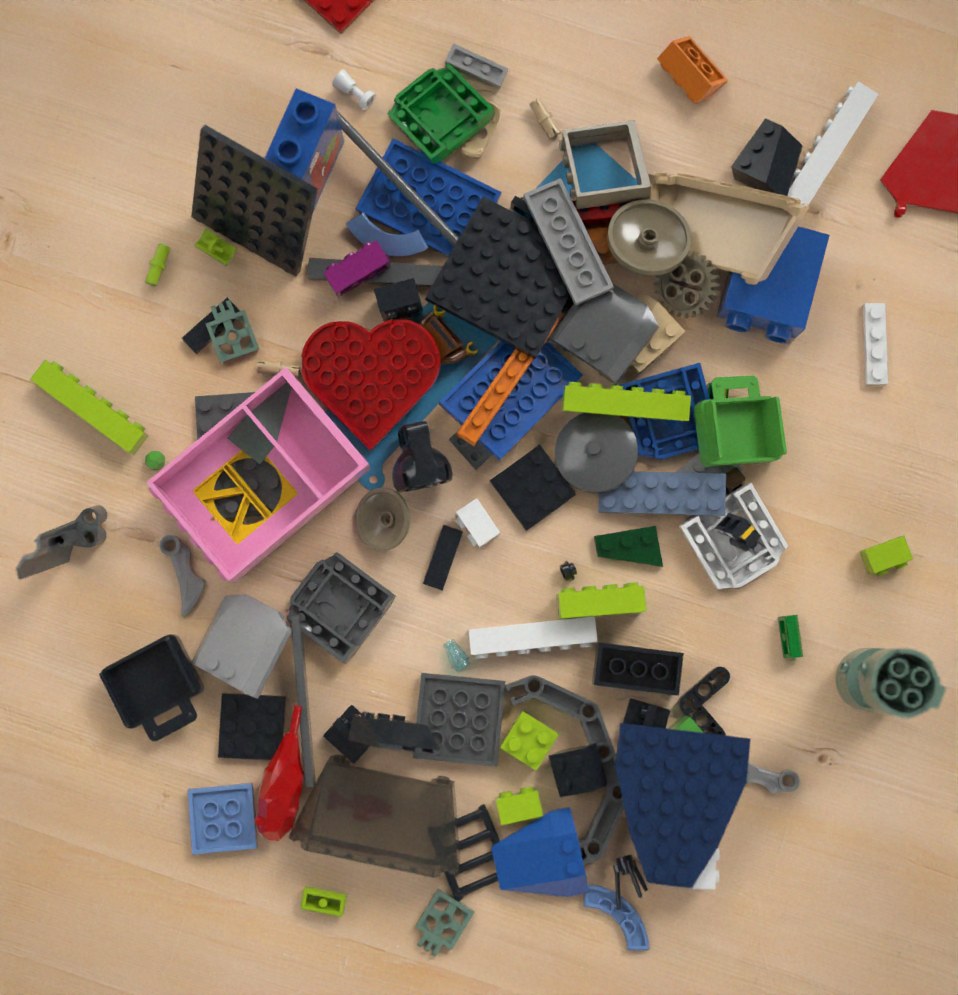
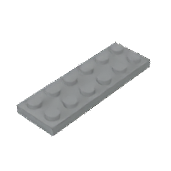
(568, 241)

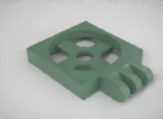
(225, 316)
(433, 937)

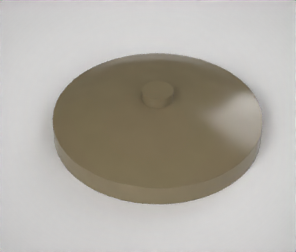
(649, 237)

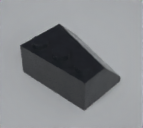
(392, 733)

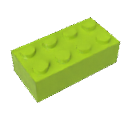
(601, 602)

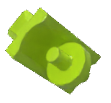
(216, 247)

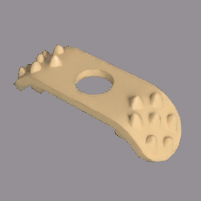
(474, 146)

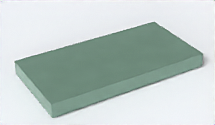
(271, 414)

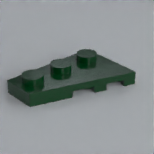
(631, 545)

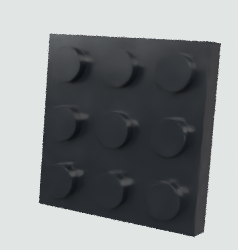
(532, 487)
(251, 726)

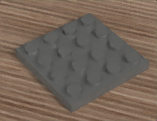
(462, 717)

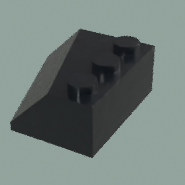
(768, 159)

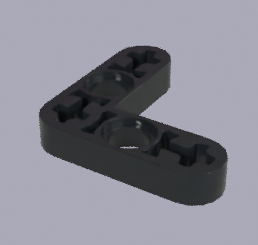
(699, 700)

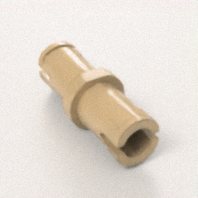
(544, 118)
(274, 368)

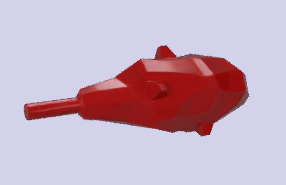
(281, 785)

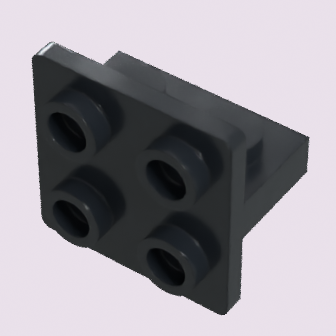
(646, 714)
(339, 734)

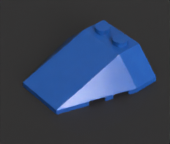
(542, 857)

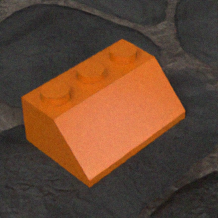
(691, 69)

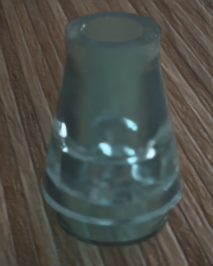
(457, 657)

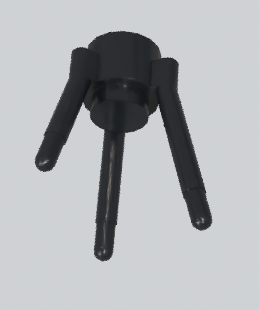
(627, 866)

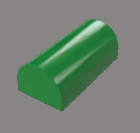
(790, 636)

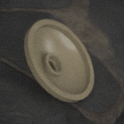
(373, 519)

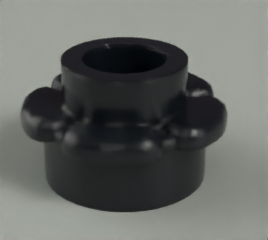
(568, 570)

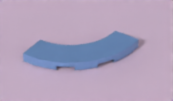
(391, 244)
(627, 917)

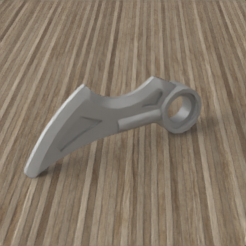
(190, 584)
(771, 779)

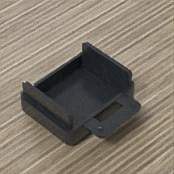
(152, 684)

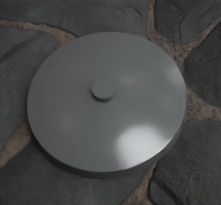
(596, 452)

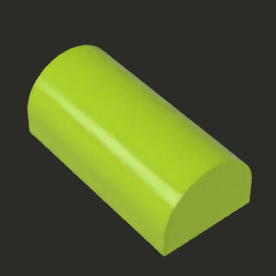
(323, 901)

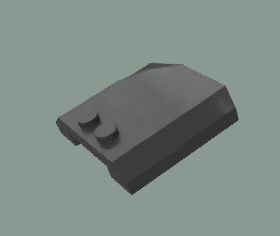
(606, 332)
(339, 605)

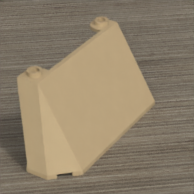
(731, 223)

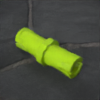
(157, 264)

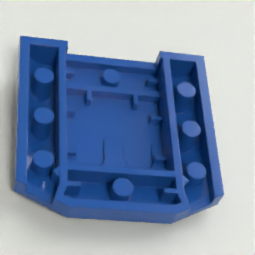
(669, 437)

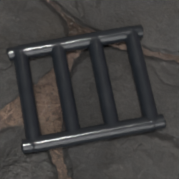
(491, 833)

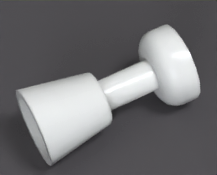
(345, 83)

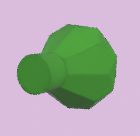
(155, 460)

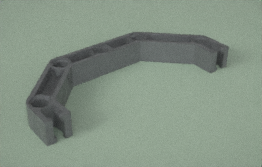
(594, 728)

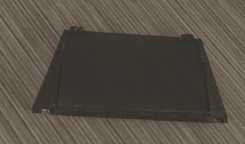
(381, 819)

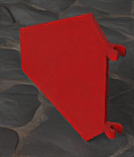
(927, 167)

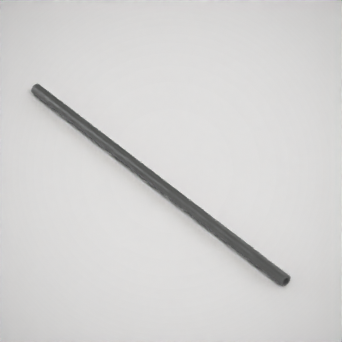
(399, 182)

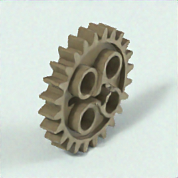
(681, 302)

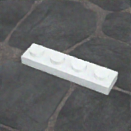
(875, 344)

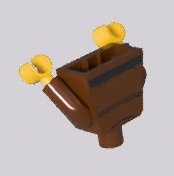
(449, 344)

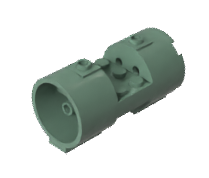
(889, 681)

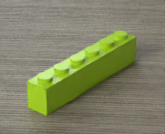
(626, 403)
(89, 407)

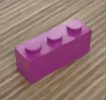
(357, 268)

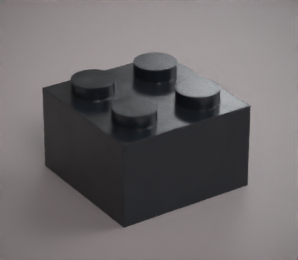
(399, 300)
(578, 770)

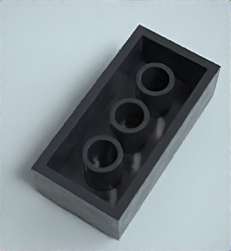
(637, 668)

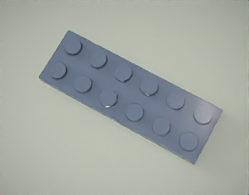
(667, 494)

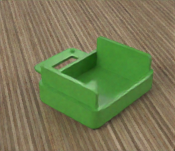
(739, 428)

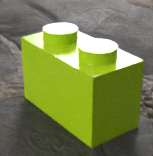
(886, 555)
(519, 805)

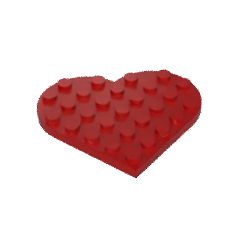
(370, 375)

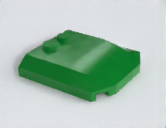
(440, 112)

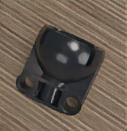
(419, 463)

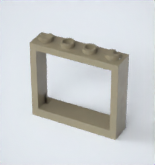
(599, 134)

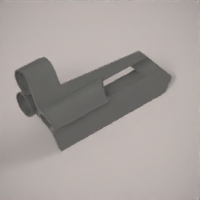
(57, 544)

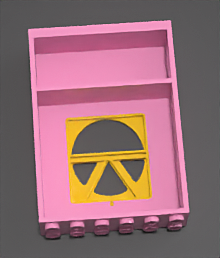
(313, 466)

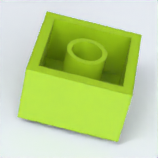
(529, 740)

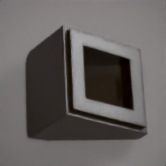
(734, 480)

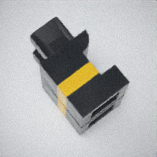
(741, 533)

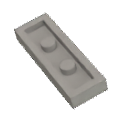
(476, 66)

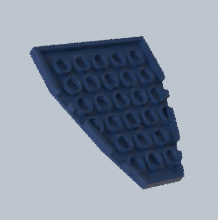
(678, 796)

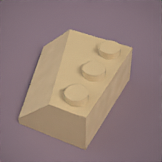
(665, 336)

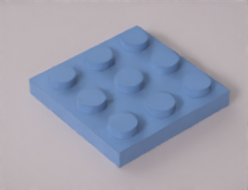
(222, 818)

